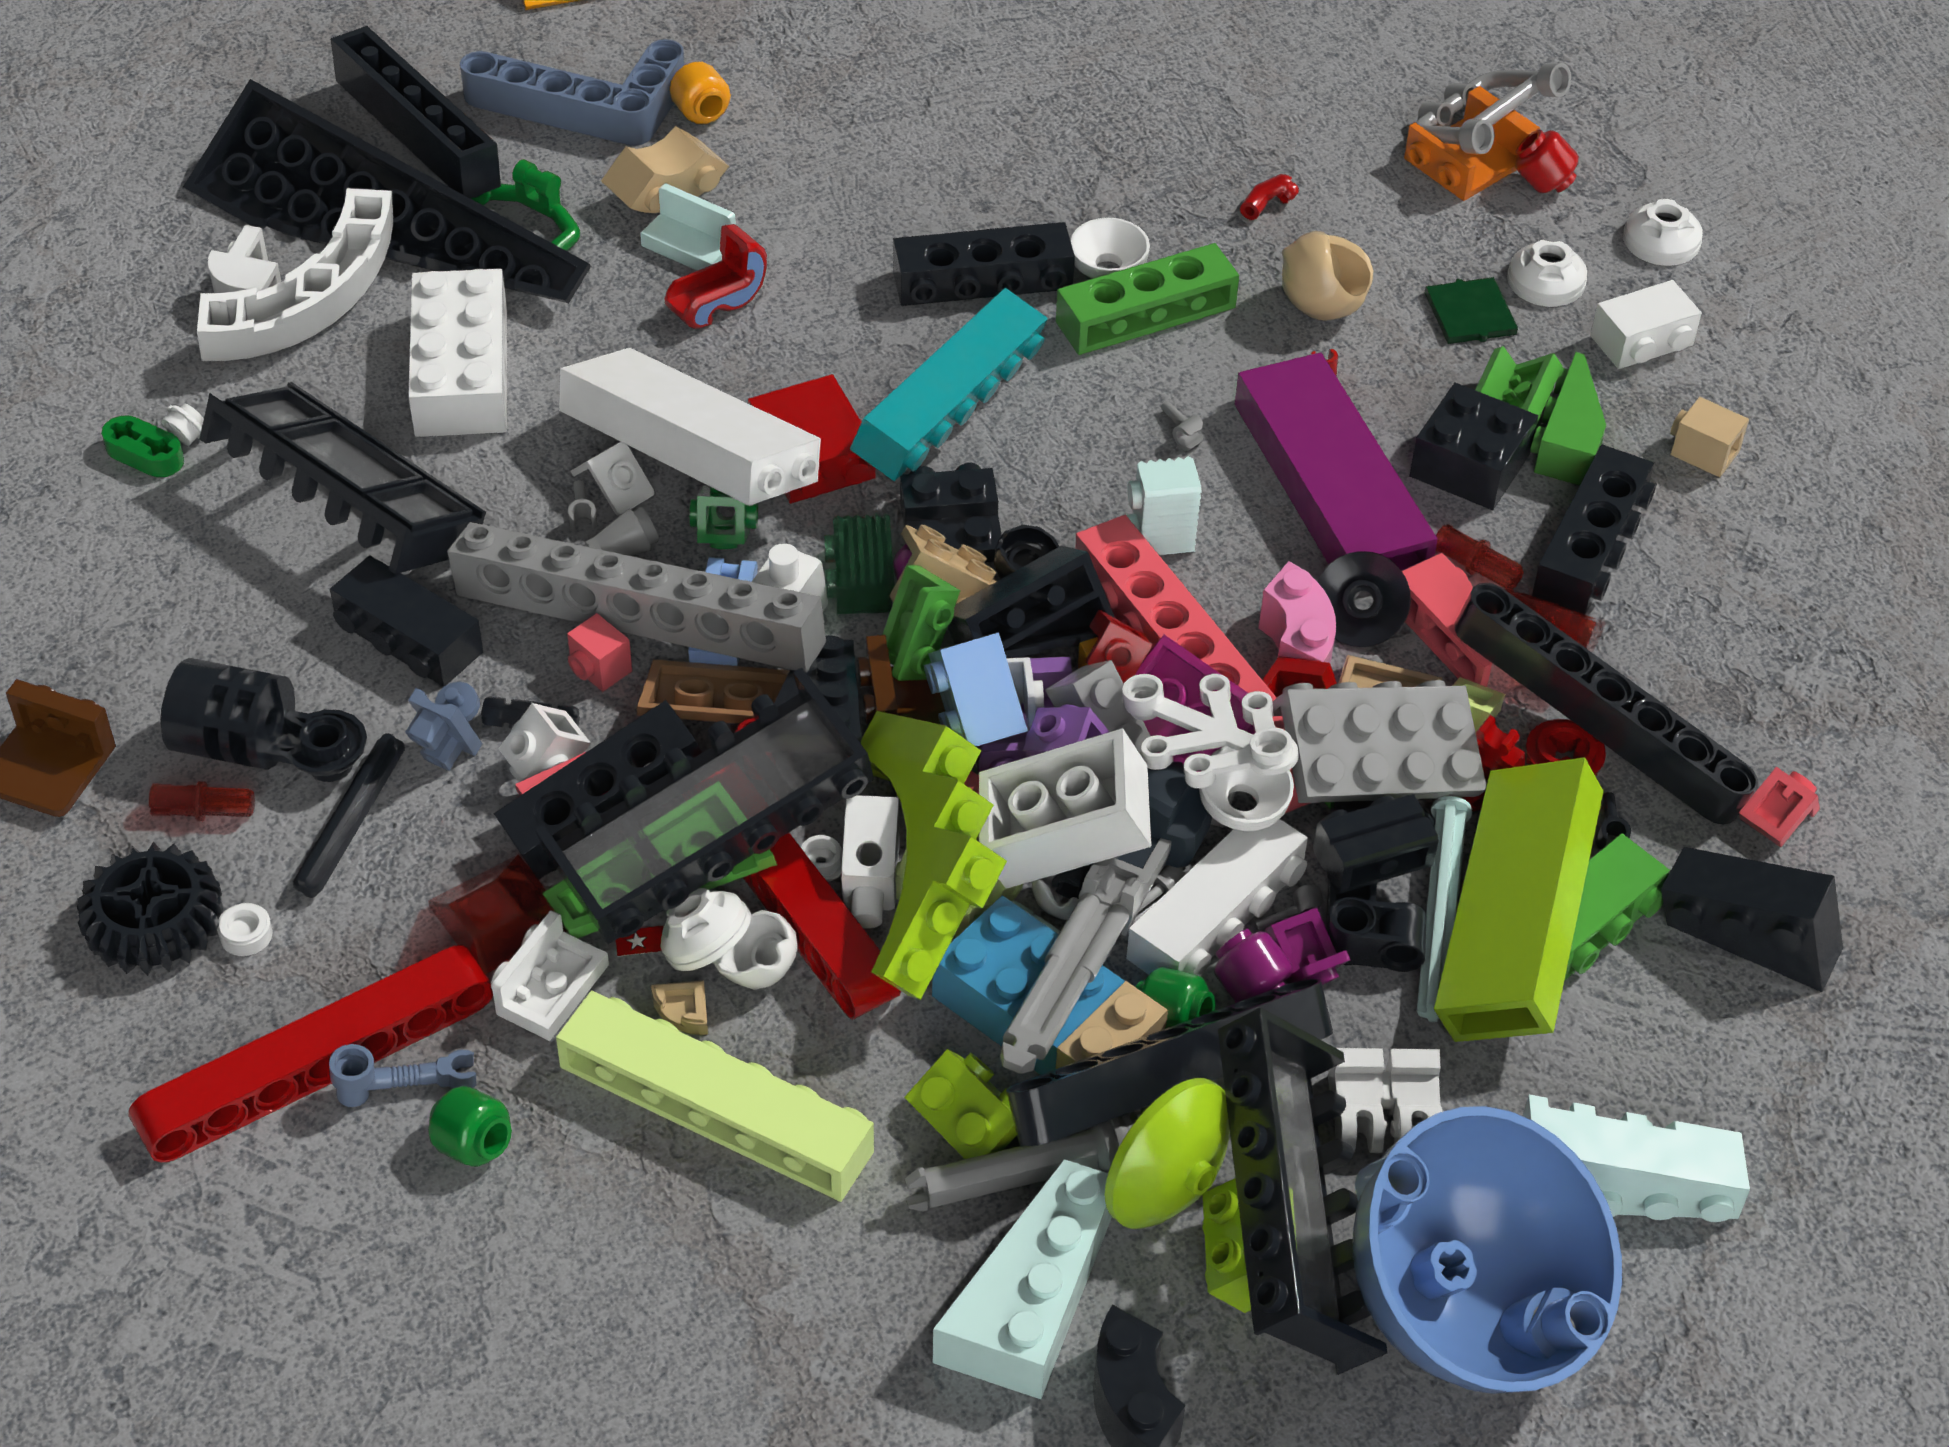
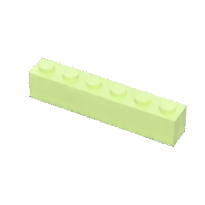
(716, 1094)

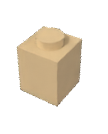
(1708, 436)

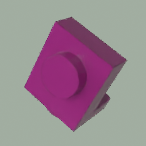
(1308, 947)

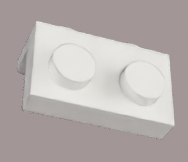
(546, 978)

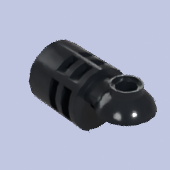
(253, 722)

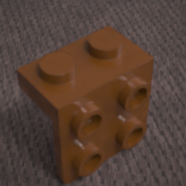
(890, 695)
(52, 748)

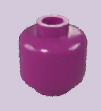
(1251, 965)

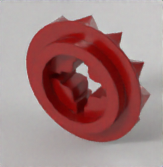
(1564, 736)

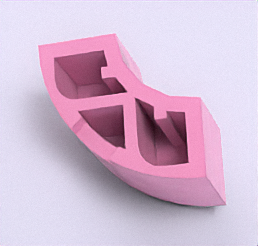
(1298, 615)

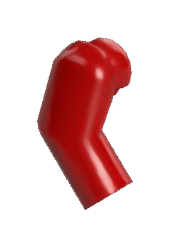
(1265, 191)

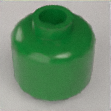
(1180, 993)
(469, 1126)

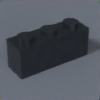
(406, 621)

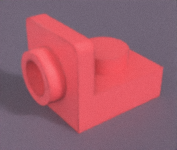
(1780, 805)

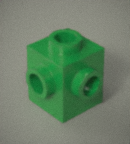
(717, 529)

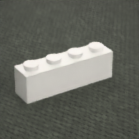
(1217, 899)

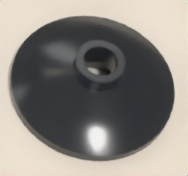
(1371, 574)

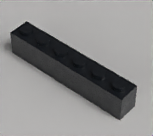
(416, 112)

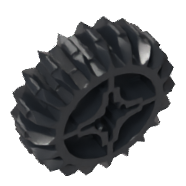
(150, 908)

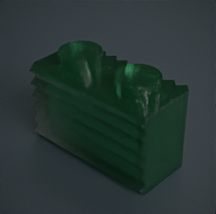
(862, 564)

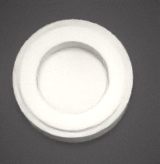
(244, 929)

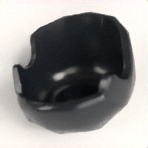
(1020, 547)

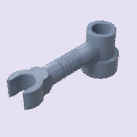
(354, 1073)

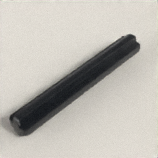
(348, 815)

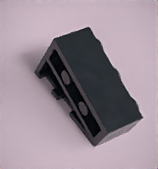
(1758, 912)

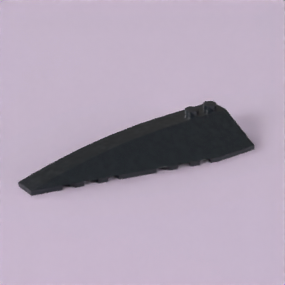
(292, 174)

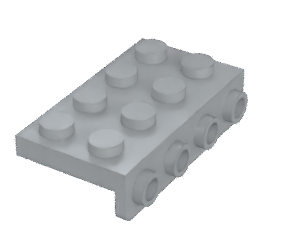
(1381, 741)

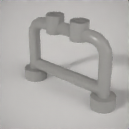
(1477, 134)

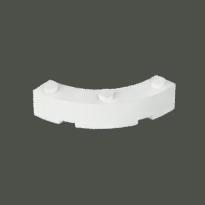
(311, 296)

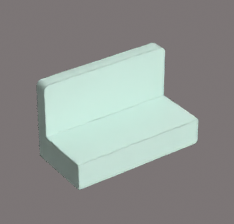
(687, 228)

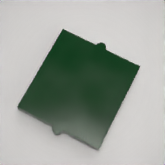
(1471, 310)

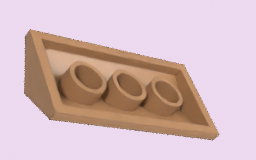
(708, 690)

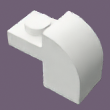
(243, 264)

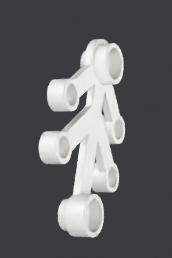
(1267, 751)

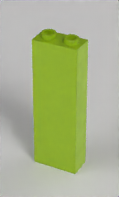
(1520, 902)

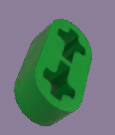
(145, 442)

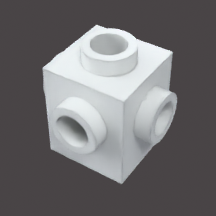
(542, 741)

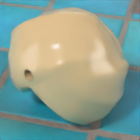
(1326, 275)

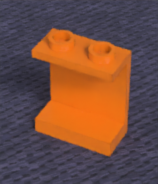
(1464, 172)

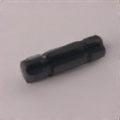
(497, 712)

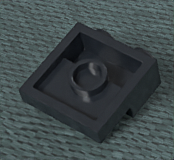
(955, 504)

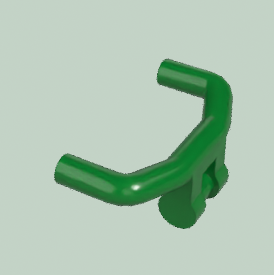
(541, 193)

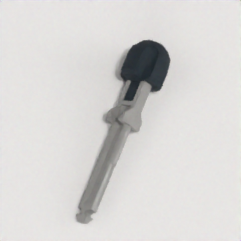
(1104, 910)

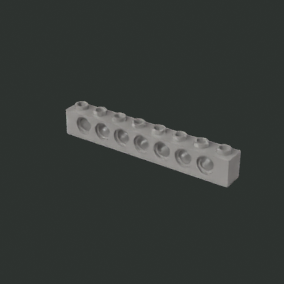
(639, 596)

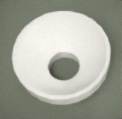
(1660, 240)
(1108, 241)
(1545, 281)
(1271, 793)
(703, 928)

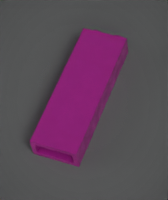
(1331, 462)

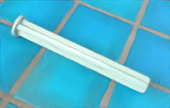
(1443, 896)

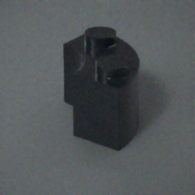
(1127, 1388)

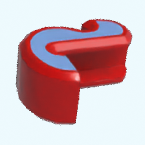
(722, 285)

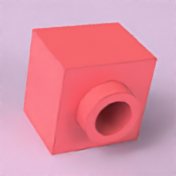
(599, 652)

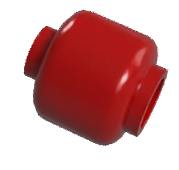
(1546, 161)

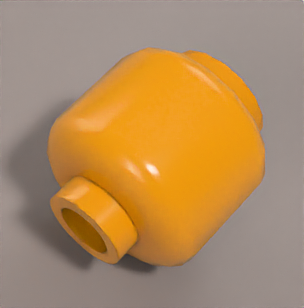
(700, 92)

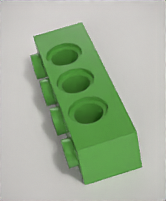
(1146, 298)

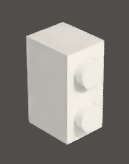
(1645, 324)

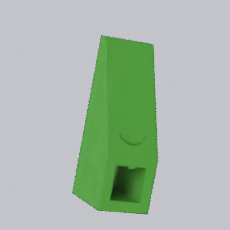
(1573, 426)
(1617, 891)

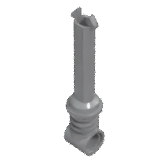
(1017, 1165)

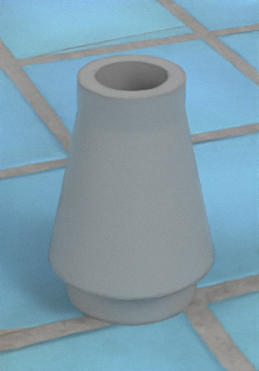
(627, 534)

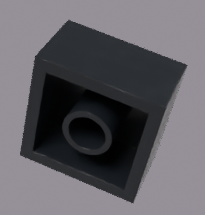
(1473, 446)

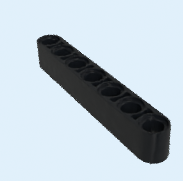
(1605, 704)
(1145, 1068)

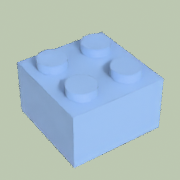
(976, 690)

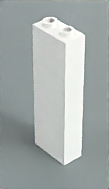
(690, 425)

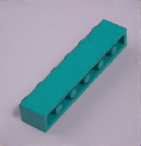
(949, 385)

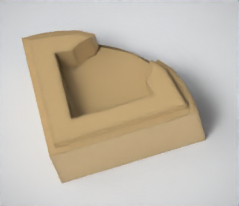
(682, 1005)

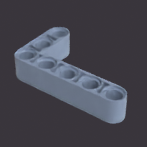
(575, 101)

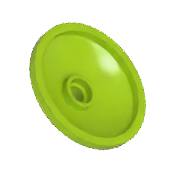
(1169, 1155)

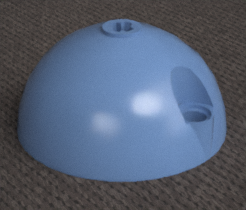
(1470, 1235)

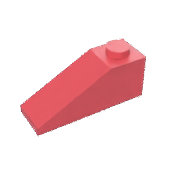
(1436, 601)

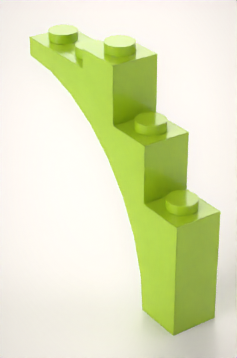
(943, 859)

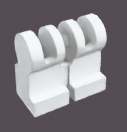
(1405, 1089)

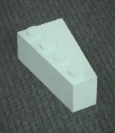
(1653, 1168)
(1027, 1291)

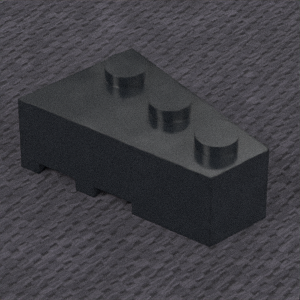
(1036, 606)

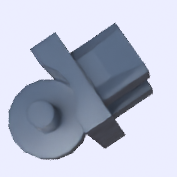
(444, 725)

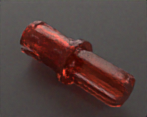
(1478, 557)
(200, 801)

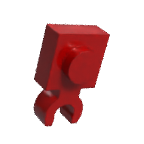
(1498, 748)

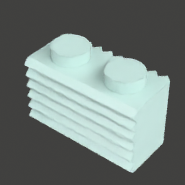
(1166, 504)

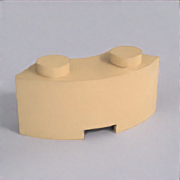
(674, 160)

